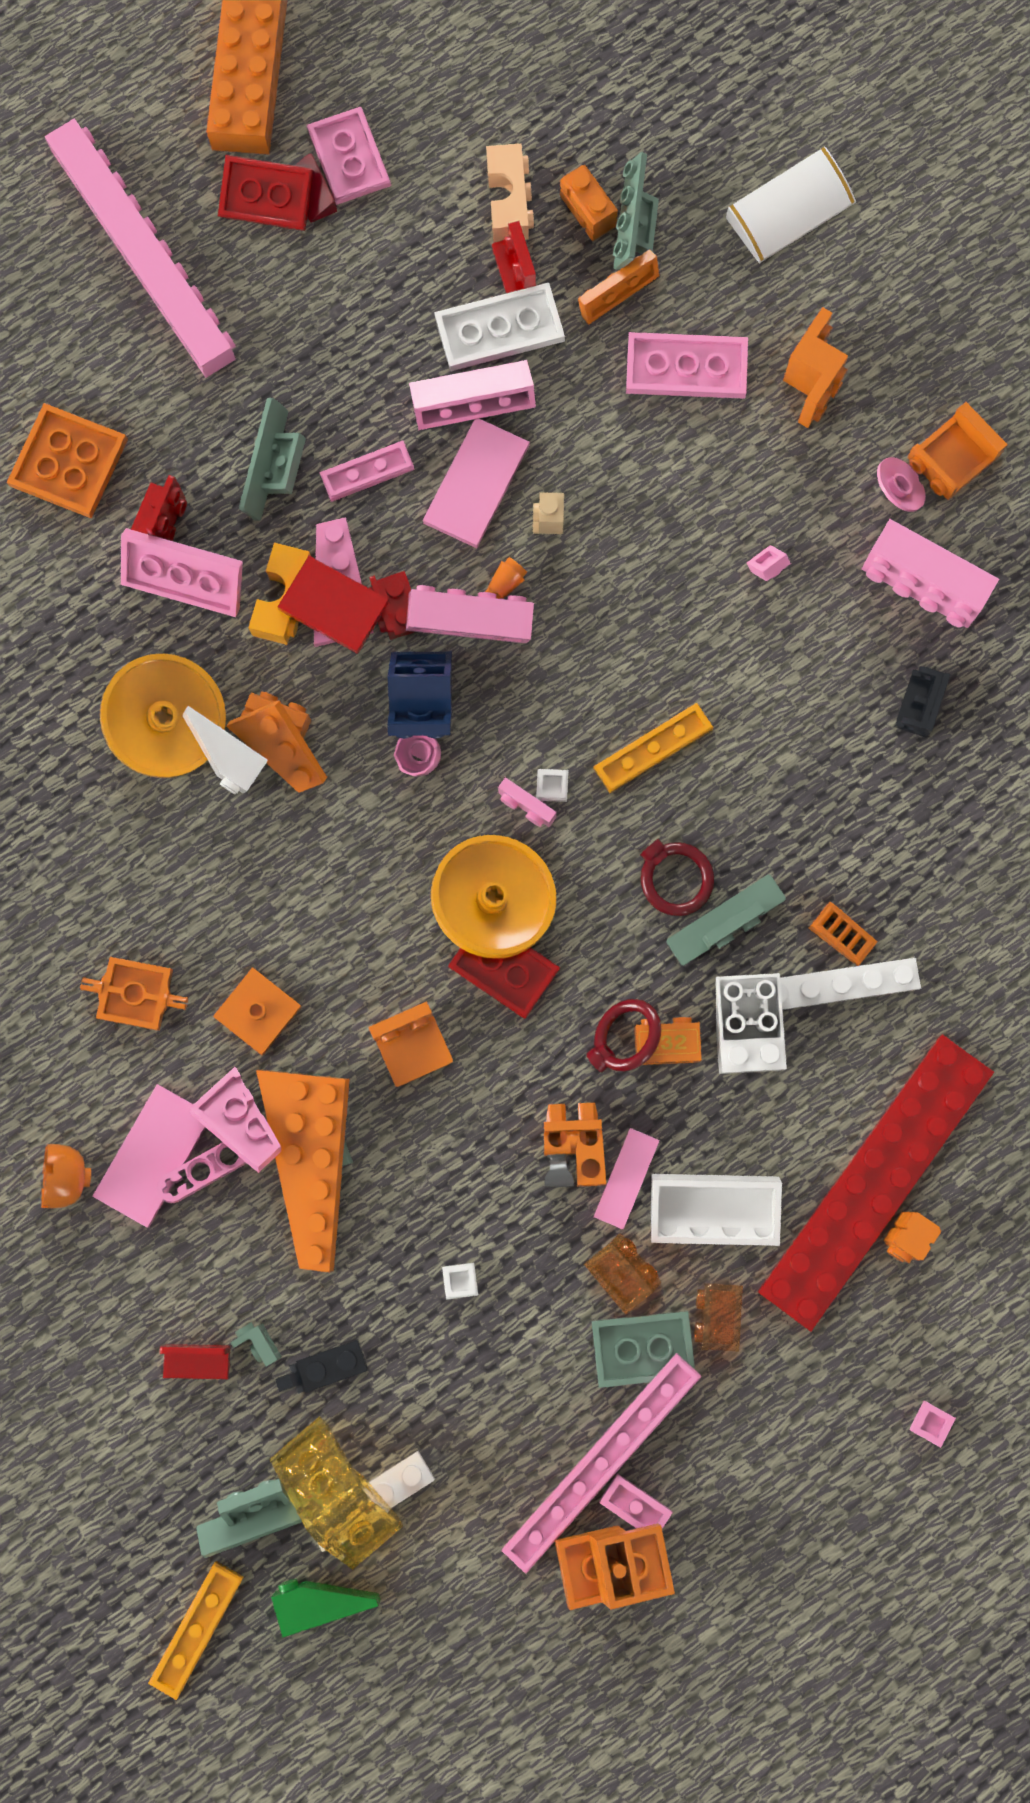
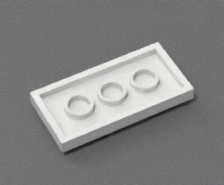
(499, 326)

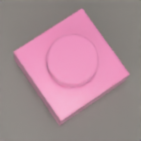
(768, 563)
(932, 1424)

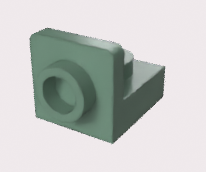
(263, 1346)

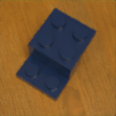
(420, 694)

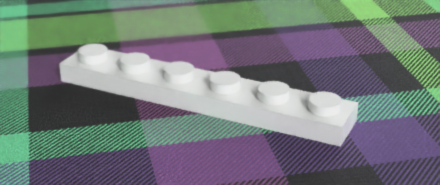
(849, 983)

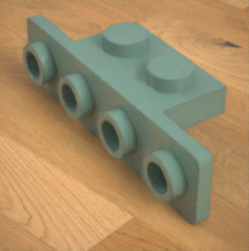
(637, 215)
(273, 461)
(725, 920)
(247, 1518)

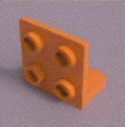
(411, 1044)

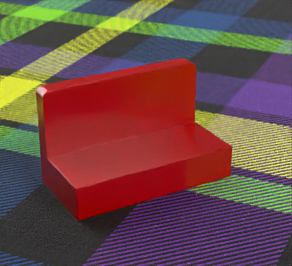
(196, 1361)

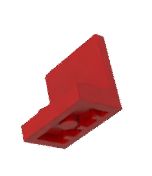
(161, 509)

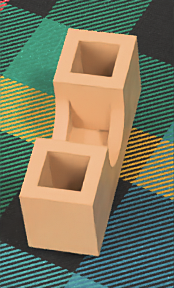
(507, 170)

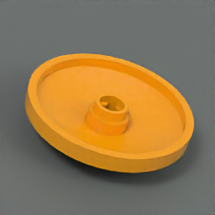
(145, 712)
(493, 896)

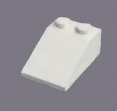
(228, 756)

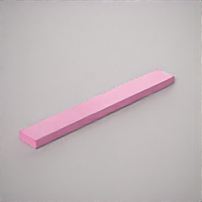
(601, 1463)

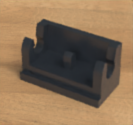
(922, 701)

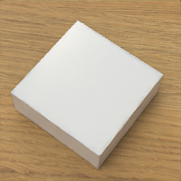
(552, 785)
(460, 1281)

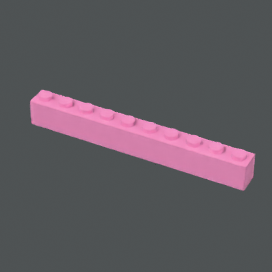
(141, 248)

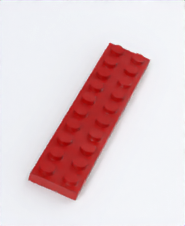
(875, 1182)

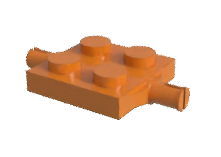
(134, 993)

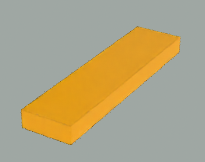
(653, 748)
(195, 1630)

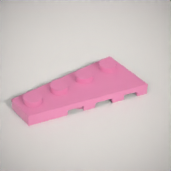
(336, 551)

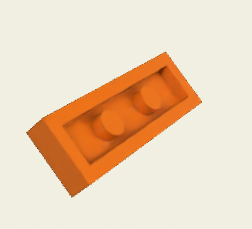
(618, 286)

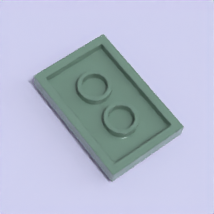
(639, 1346)

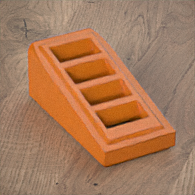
(836, 943)

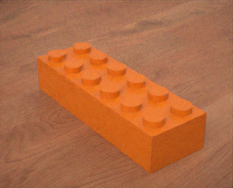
(246, 75)

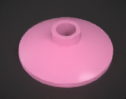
(901, 484)

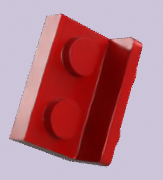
(514, 260)
(396, 590)

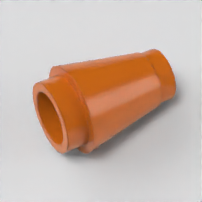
(506, 578)

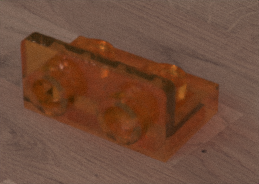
(623, 1273)
(719, 1317)

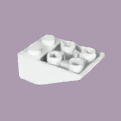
(749, 1024)

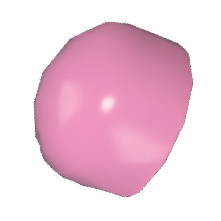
(421, 747)

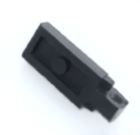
(324, 1368)

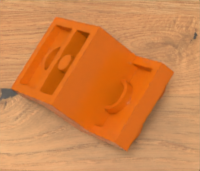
(816, 368)
(614, 1567)

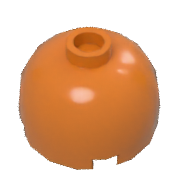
(63, 1176)

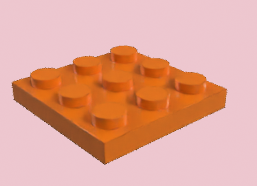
(67, 460)

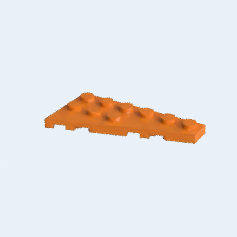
(310, 1125)

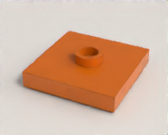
(257, 1011)

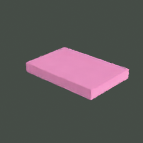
(348, 155)

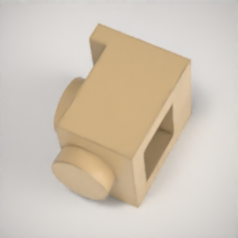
(549, 514)

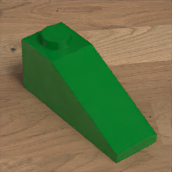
(315, 1604)

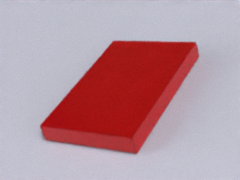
(265, 192)
(333, 604)
(510, 980)

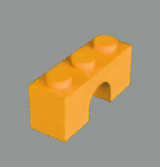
(266, 619)

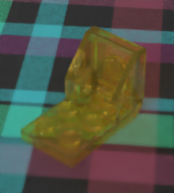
(333, 1497)

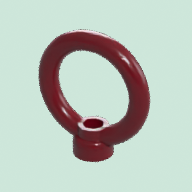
(654, 855)
(603, 1057)

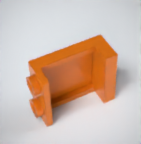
(956, 452)

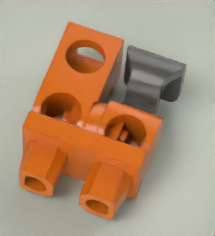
(577, 1138)

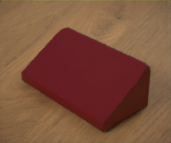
(321, 199)

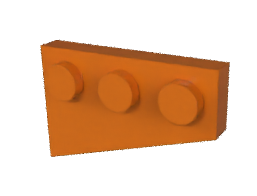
(279, 741)

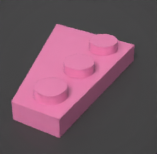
(235, 1119)

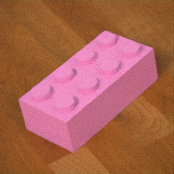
(929, 574)

